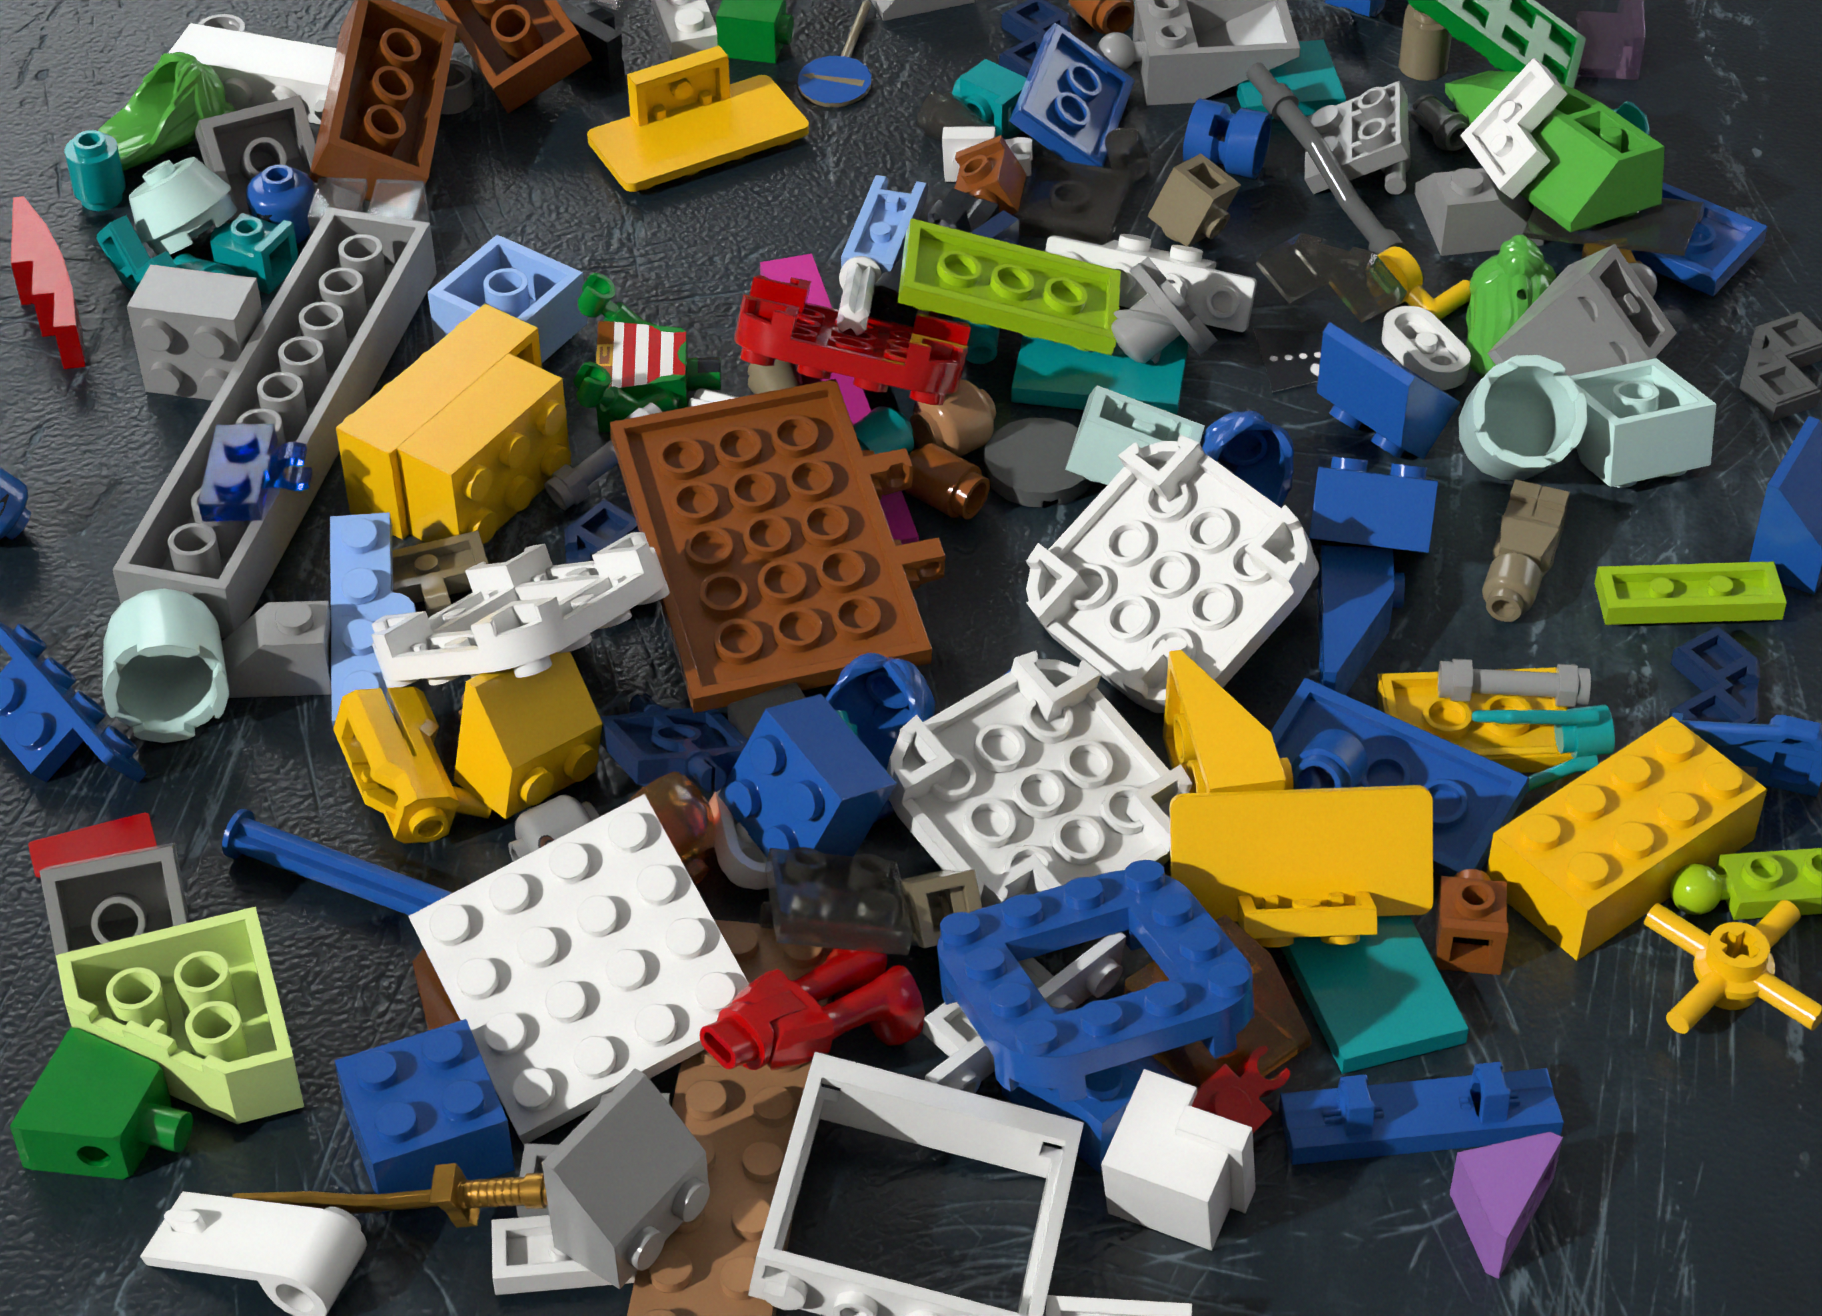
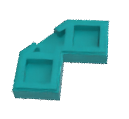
(127, 252)

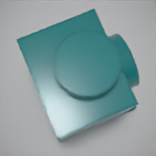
(991, 94)
(256, 249)

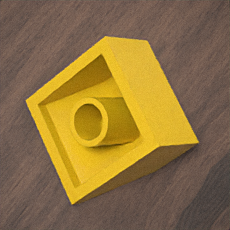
(526, 735)

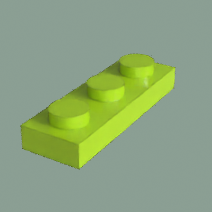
(1690, 593)

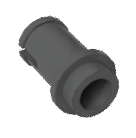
(1440, 122)

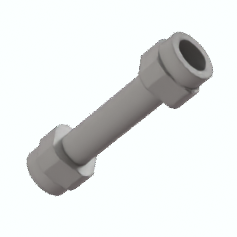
(571, 484)
(1568, 685)

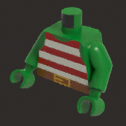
(636, 361)

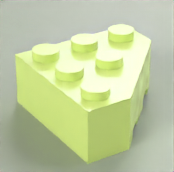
(196, 1006)

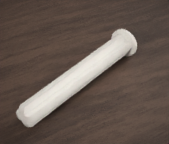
(857, 281)

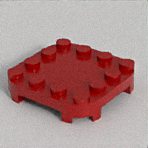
(784, 327)

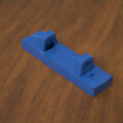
(1417, 1114)

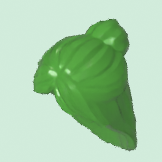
(166, 109)
(1501, 294)

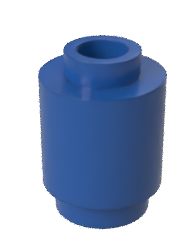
(1330, 761)

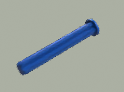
(326, 865)

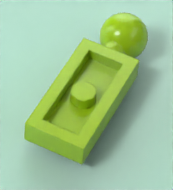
(1752, 883)

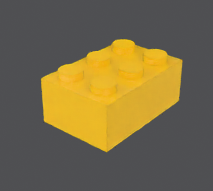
(485, 453)

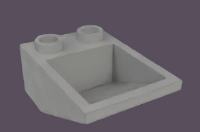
(1201, 45)
(1592, 317)

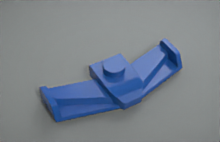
(1784, 751)

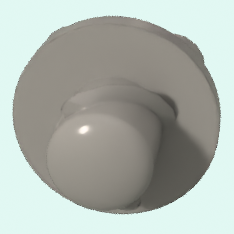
(1157, 319)

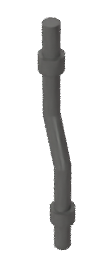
(1283, 106)

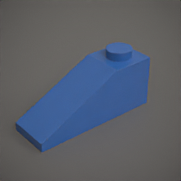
(1353, 609)

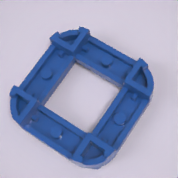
(1031, 1045)

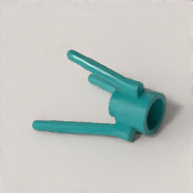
(1578, 731)

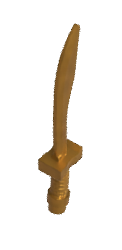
(449, 1191)

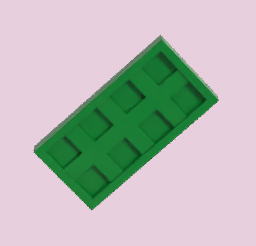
(1511, 33)

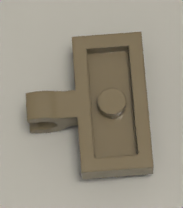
(436, 569)

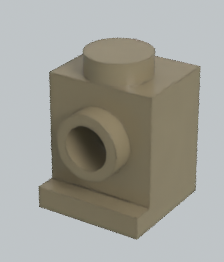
(936, 896)

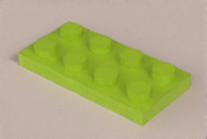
(1009, 287)

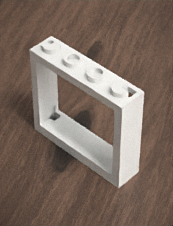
(927, 1117)

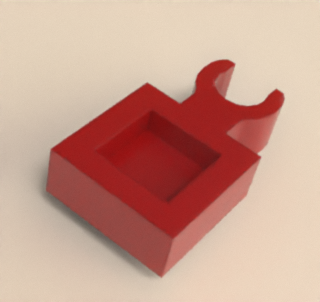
(1238, 1095)

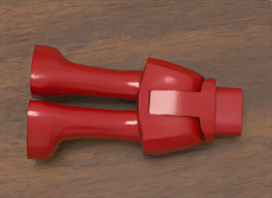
(784, 1025)

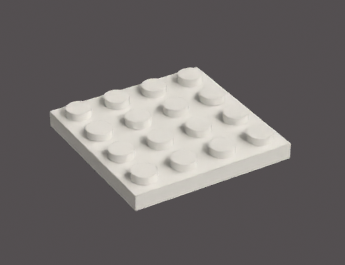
(581, 966)

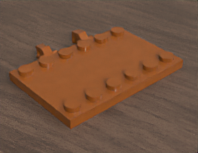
(774, 541)

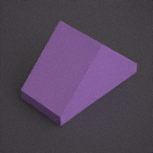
(1500, 1191)

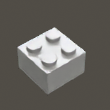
(191, 328)

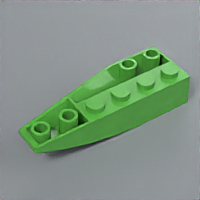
(1597, 157)

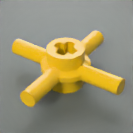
(1733, 966)

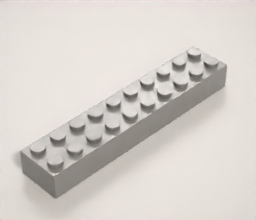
(303, 373)

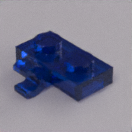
(244, 466)

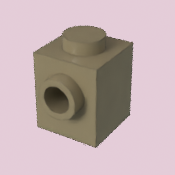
(1194, 201)

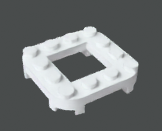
(520, 614)

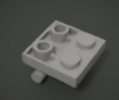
(1366, 137)

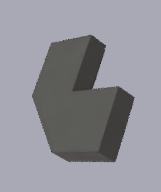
(1773, 365)

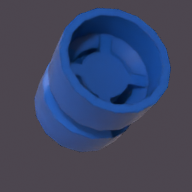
(1245, 135)

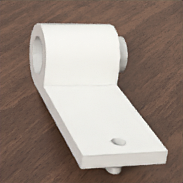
(291, 1250)

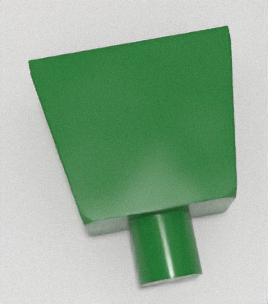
(97, 1111)

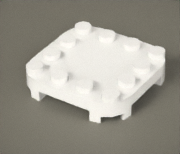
(1167, 564)
(1033, 783)

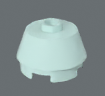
(179, 204)

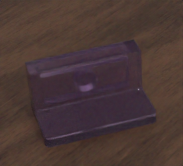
(1613, 41)

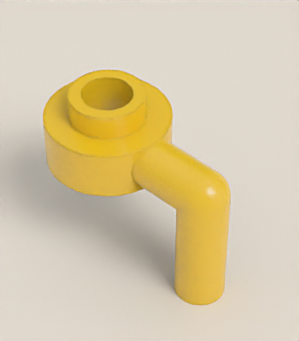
(1409, 275)

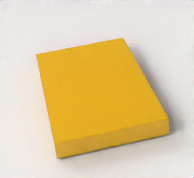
(1515, 746)

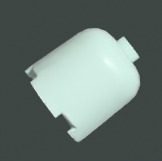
(1522, 418)
(164, 665)

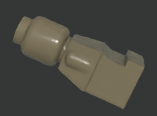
(1524, 548)

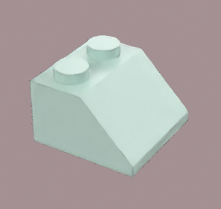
(1643, 423)

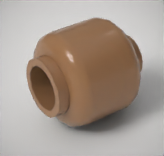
(959, 424)

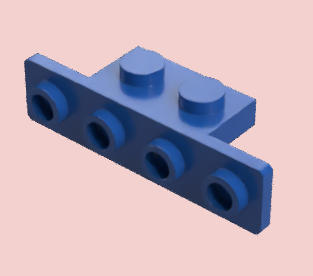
(45, 716)

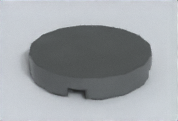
(1030, 460)

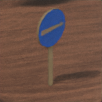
(838, 79)

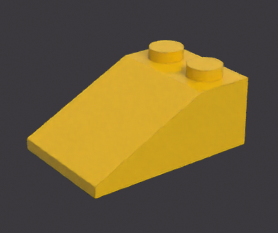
(1216, 736)

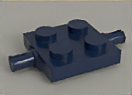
(665, 740)

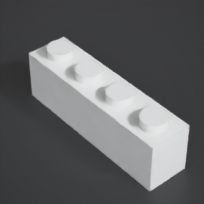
(262, 67)

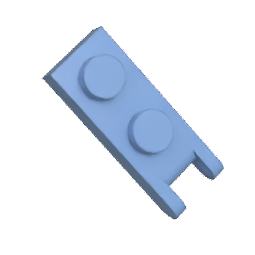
(884, 223)

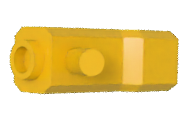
(399, 764)

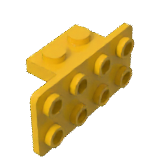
(693, 119)
(1306, 858)

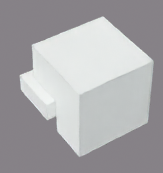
(1177, 1163)

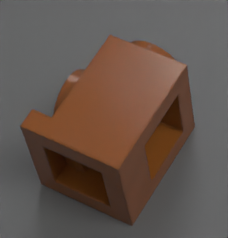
(991, 174)
(1476, 909)

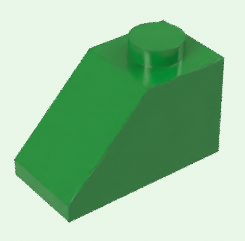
(754, 29)

